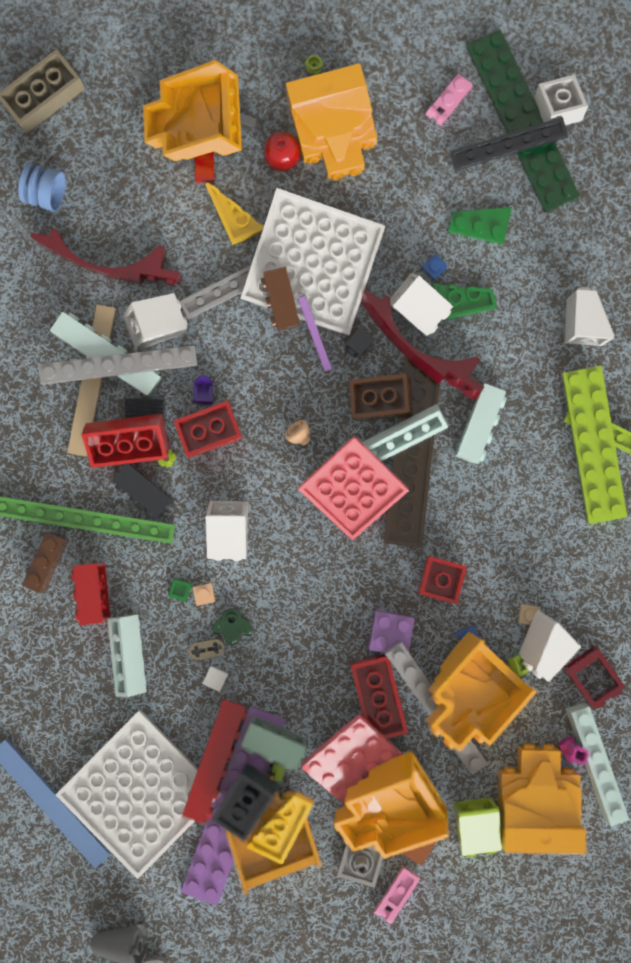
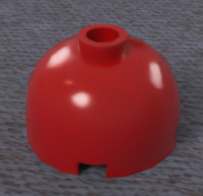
(282, 151)

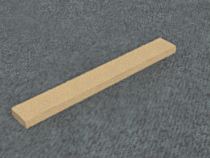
(90, 388)

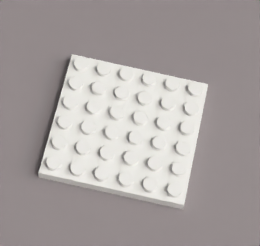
(324, 256)
(134, 793)

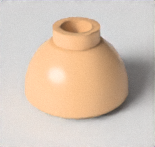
(298, 433)

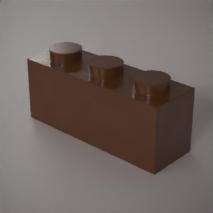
(280, 299)
(45, 562)

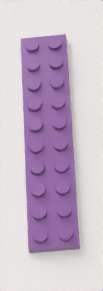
(213, 855)

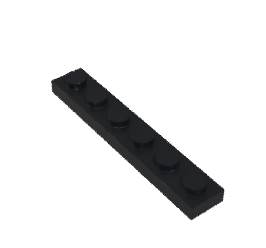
(509, 144)

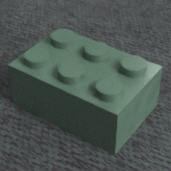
(274, 743)

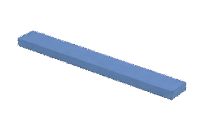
(51, 805)

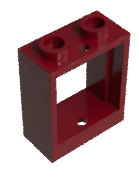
(584, 660)

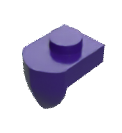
(203, 390)

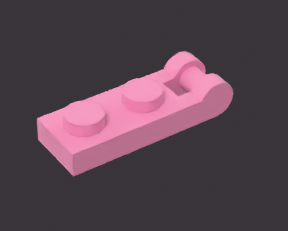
(449, 99)
(397, 894)

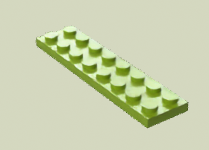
(594, 444)

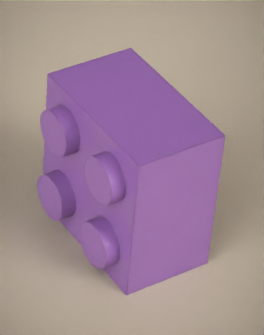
(389, 629)

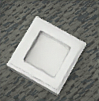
(215, 678)

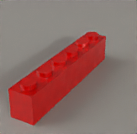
(213, 761)

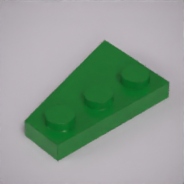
(482, 224)
(466, 300)

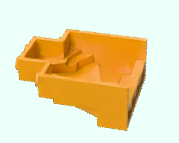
(195, 113)
(333, 119)
(475, 695)
(540, 804)
(393, 809)
(257, 869)

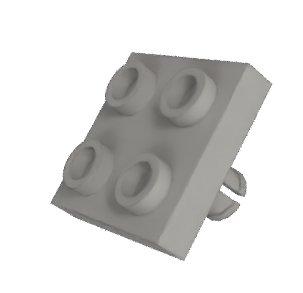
(361, 865)

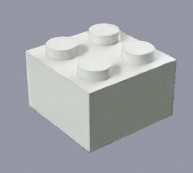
(561, 99)

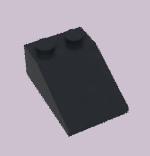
(245, 802)

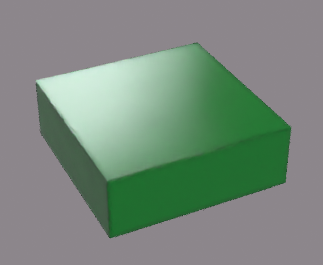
(180, 589)

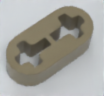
(208, 653)

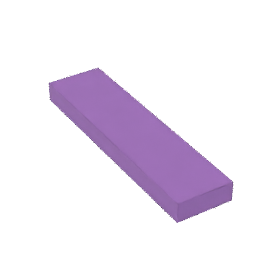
(315, 332)

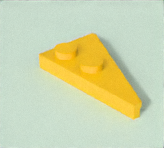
(236, 222)

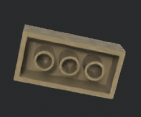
(41, 91)

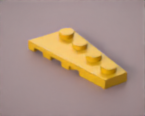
(281, 830)

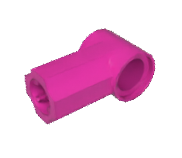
(573, 752)

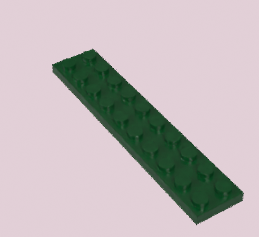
(519, 111)

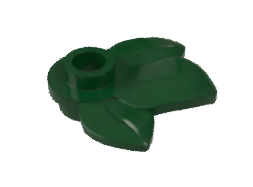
(232, 629)

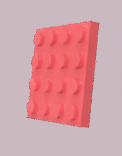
(353, 488)
(349, 757)

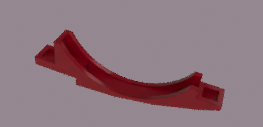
(149, 268)
(454, 372)

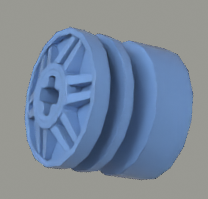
(42, 187)

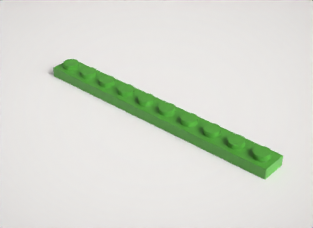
(87, 520)

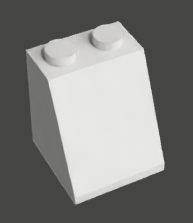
(420, 304)
(586, 319)
(154, 320)
(227, 530)
(546, 647)

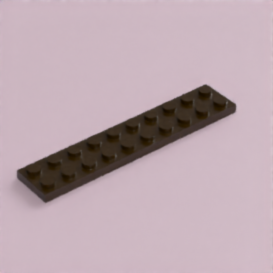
(412, 466)

